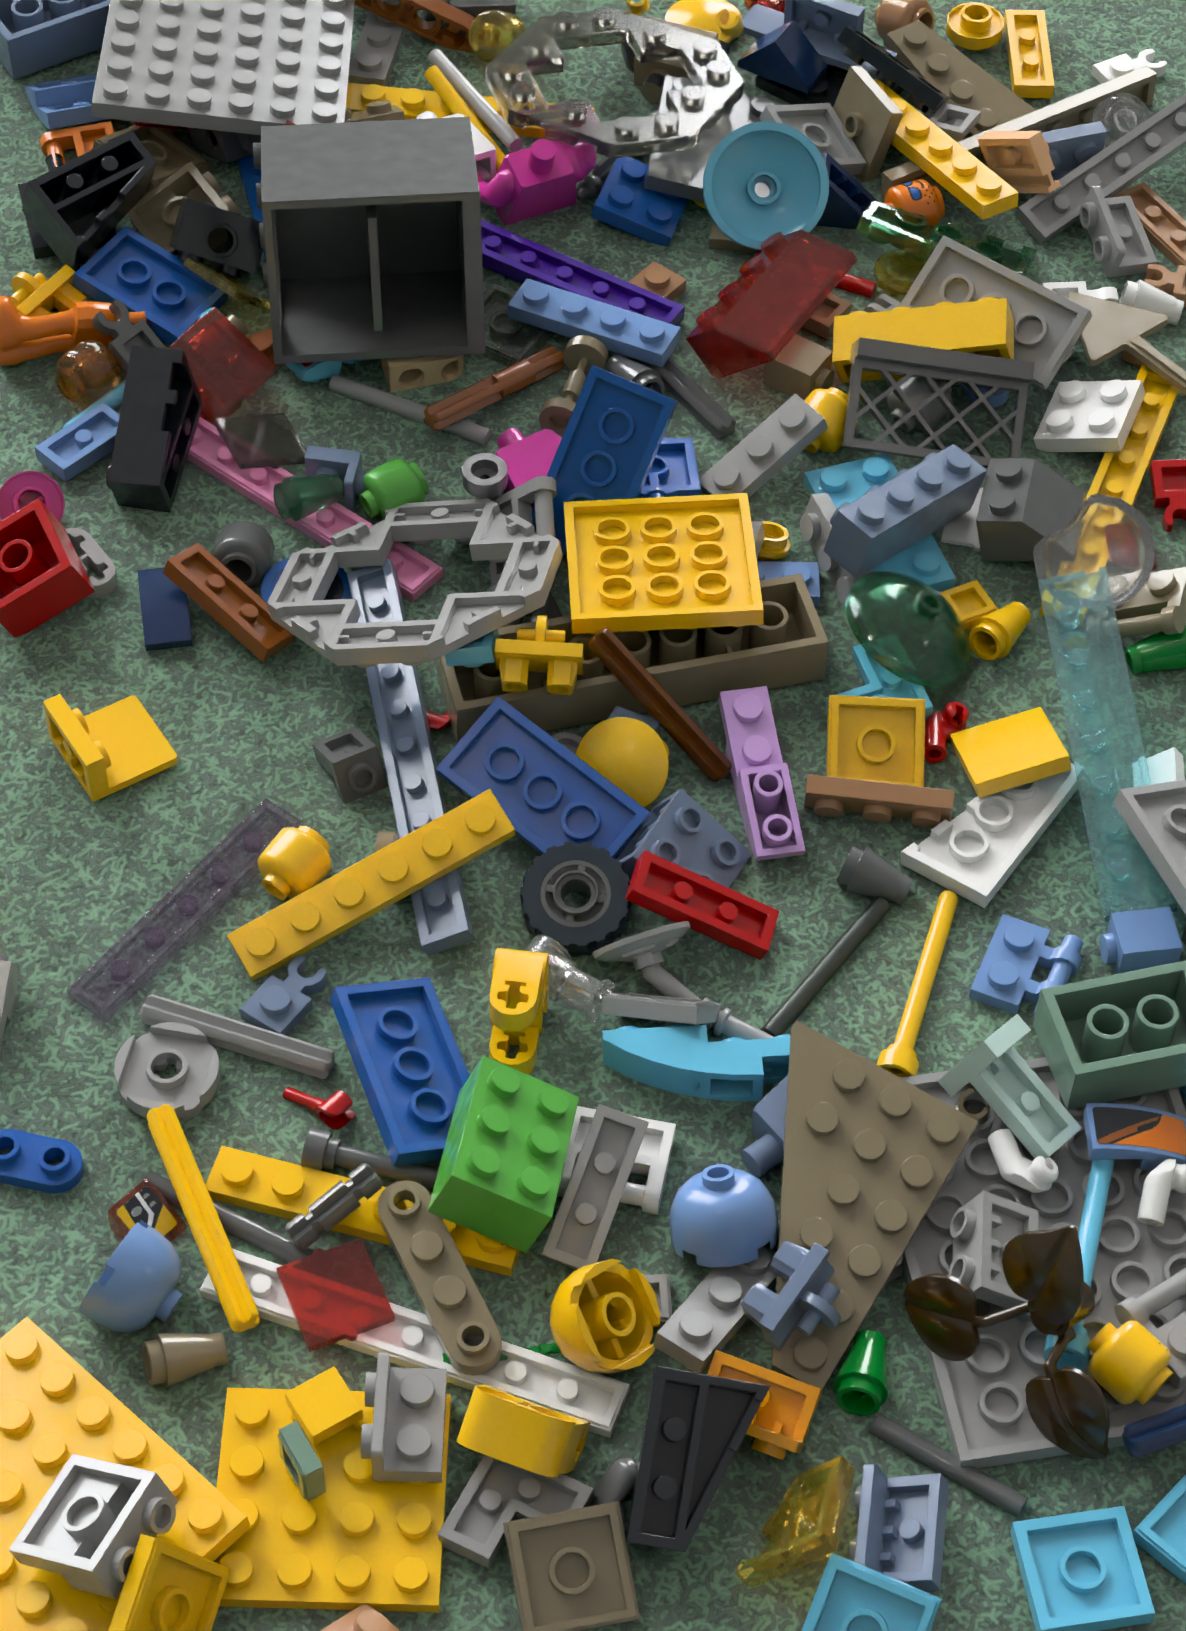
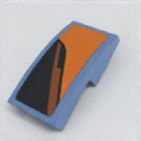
(1134, 1133)

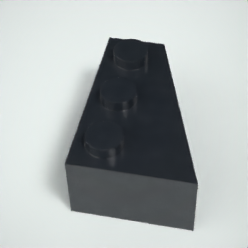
(685, 1449)

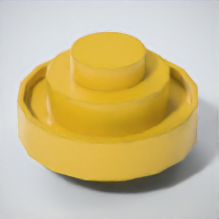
(974, 26)

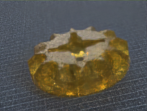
(888, 271)

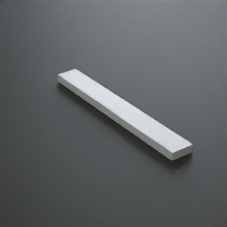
(415, 1345)

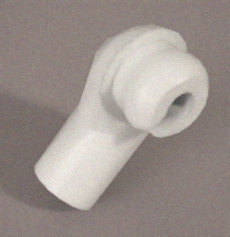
(1014, 1168)

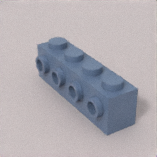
(903, 510)

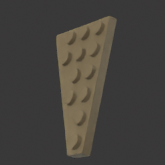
(857, 1180)

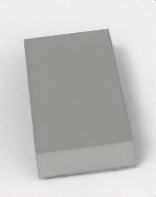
(659, 1008)

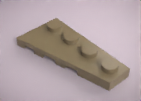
(956, 76)

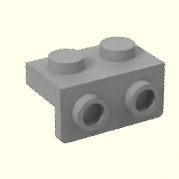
(1116, 234)

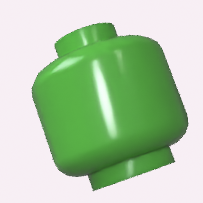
(392, 486)

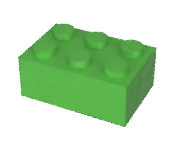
(504, 1154)

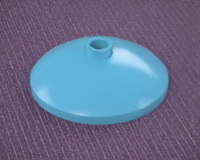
(782, 161)

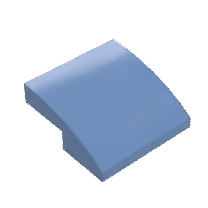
(63, 101)

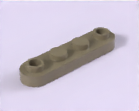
(440, 1278)

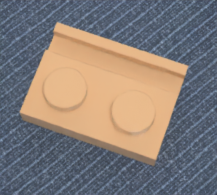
(1020, 160)

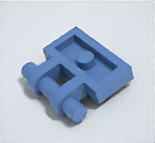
(1012, 960)

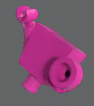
(537, 179)

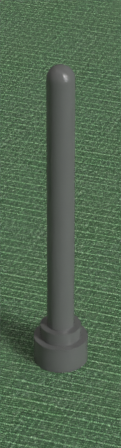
(325, 1152)

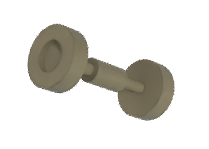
(579, 356)

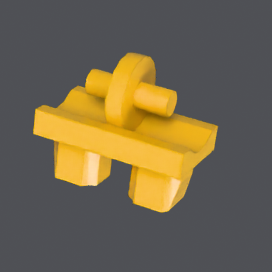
(39, 296)
(539, 652)

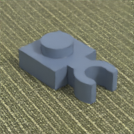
(283, 1004)

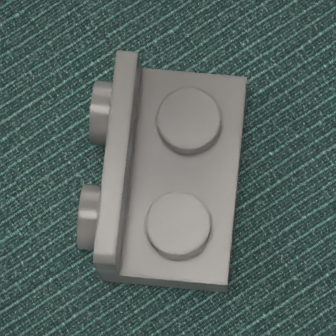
(979, 1238)
(407, 1422)

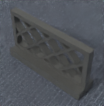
(936, 365)

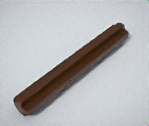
(660, 704)

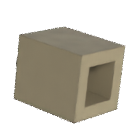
(800, 368)

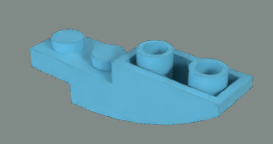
(687, 1064)

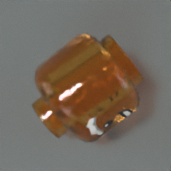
(87, 372)

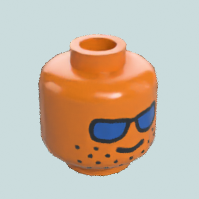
(918, 198)

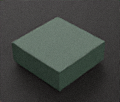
(301, 1461)

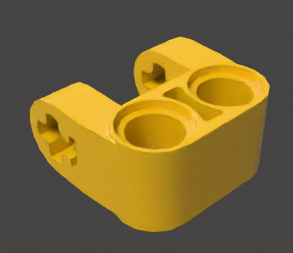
(517, 1005)
(522, 1432)

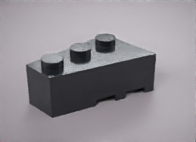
(88, 196)
(154, 428)

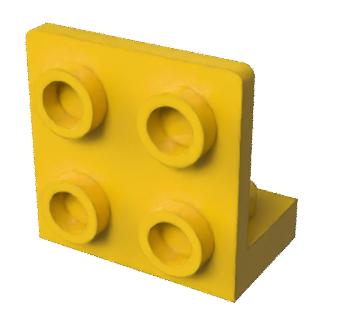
(109, 745)

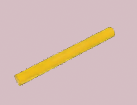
(457, 105)

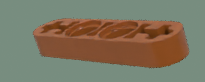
(406, 16)

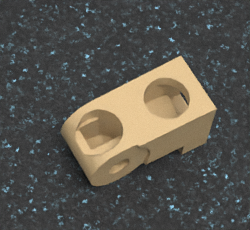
(421, 371)

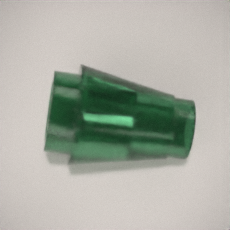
(304, 495)

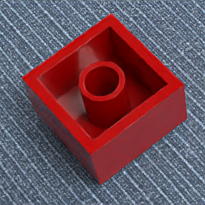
(37, 569)

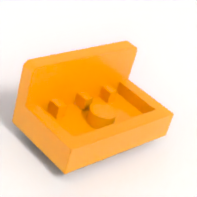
(785, 1411)

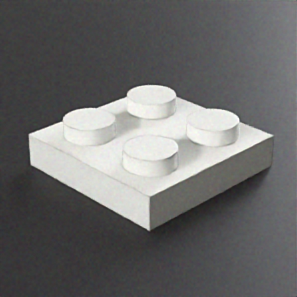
(1090, 416)

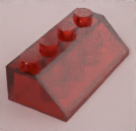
(768, 302)

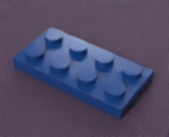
(607, 443)
(540, 784)
(404, 1063)

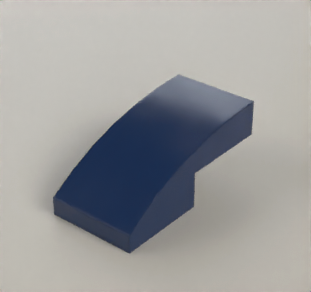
(163, 611)

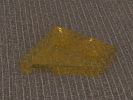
(805, 1523)

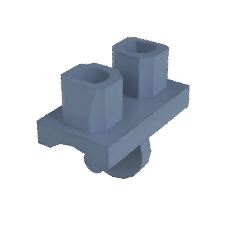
(801, 1302)

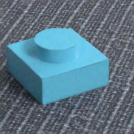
(474, 653)

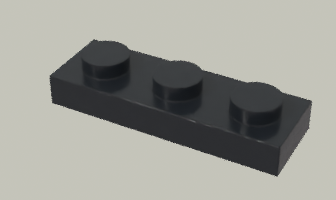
(891, 70)

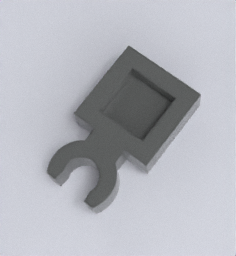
(125, 333)

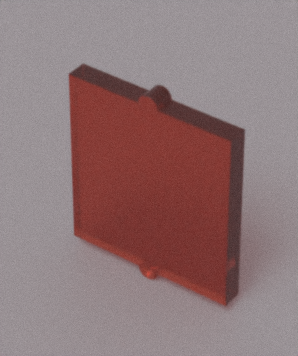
(335, 1294)

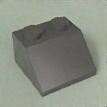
(1021, 506)

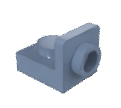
(344, 463)

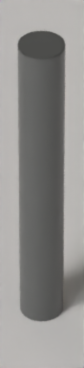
(948, 1465)

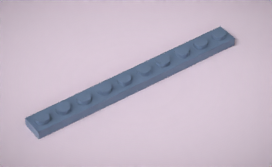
(410, 760)

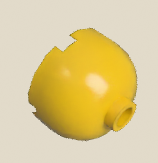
(605, 1317)

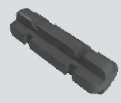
(334, 1206)

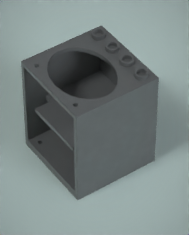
(371, 239)

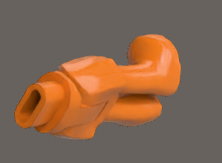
(40, 336)

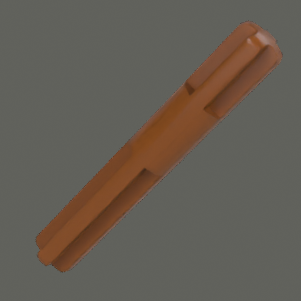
(493, 388)

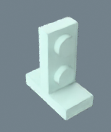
(1014, 1091)

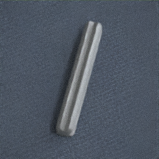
(243, 1037)

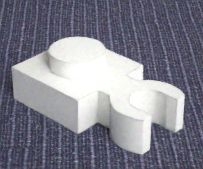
(1124, 64)

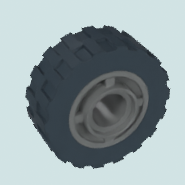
(572, 870)

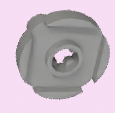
(168, 1044)

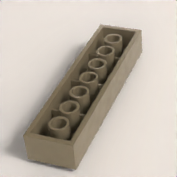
(685, 662)

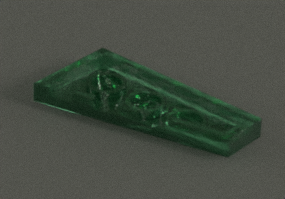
(911, 234)

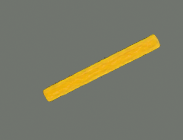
(203, 1219)

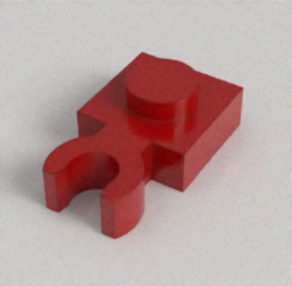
(1169, 489)

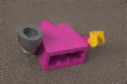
(512, 465)

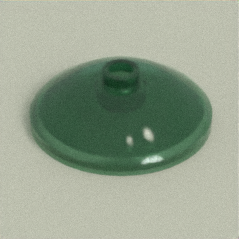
(908, 628)

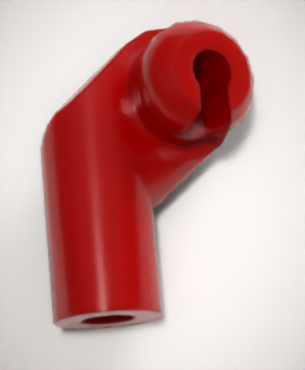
(940, 726)

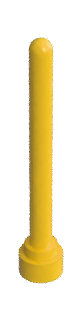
(900, 1057)

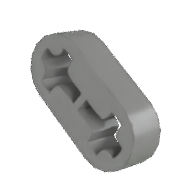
(96, 559)

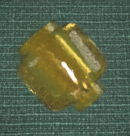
(493, 33)

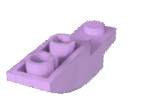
(760, 775)

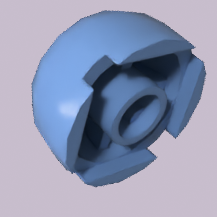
(723, 1217)
(135, 1283)

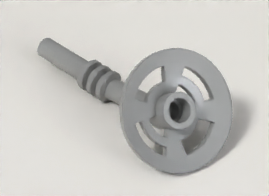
(646, 954)

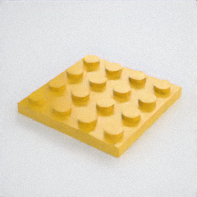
(662, 563)
(340, 1549)

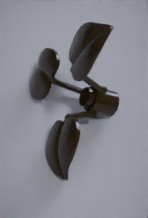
(1050, 1275)

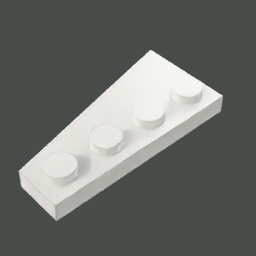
(990, 837)

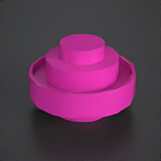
(27, 487)

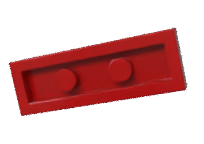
(704, 903)

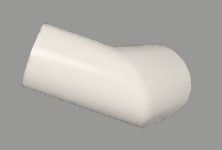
(1157, 1189)

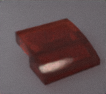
(223, 364)

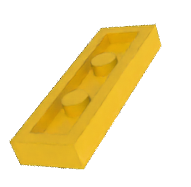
(1028, 53)

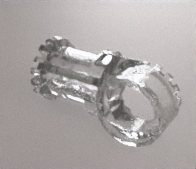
(570, 983)

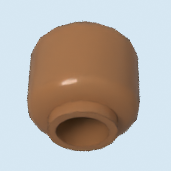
(899, 13)

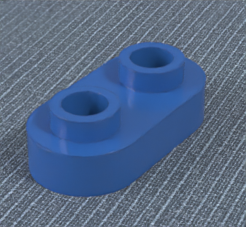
(29, 1160)

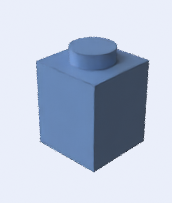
(1140, 940)

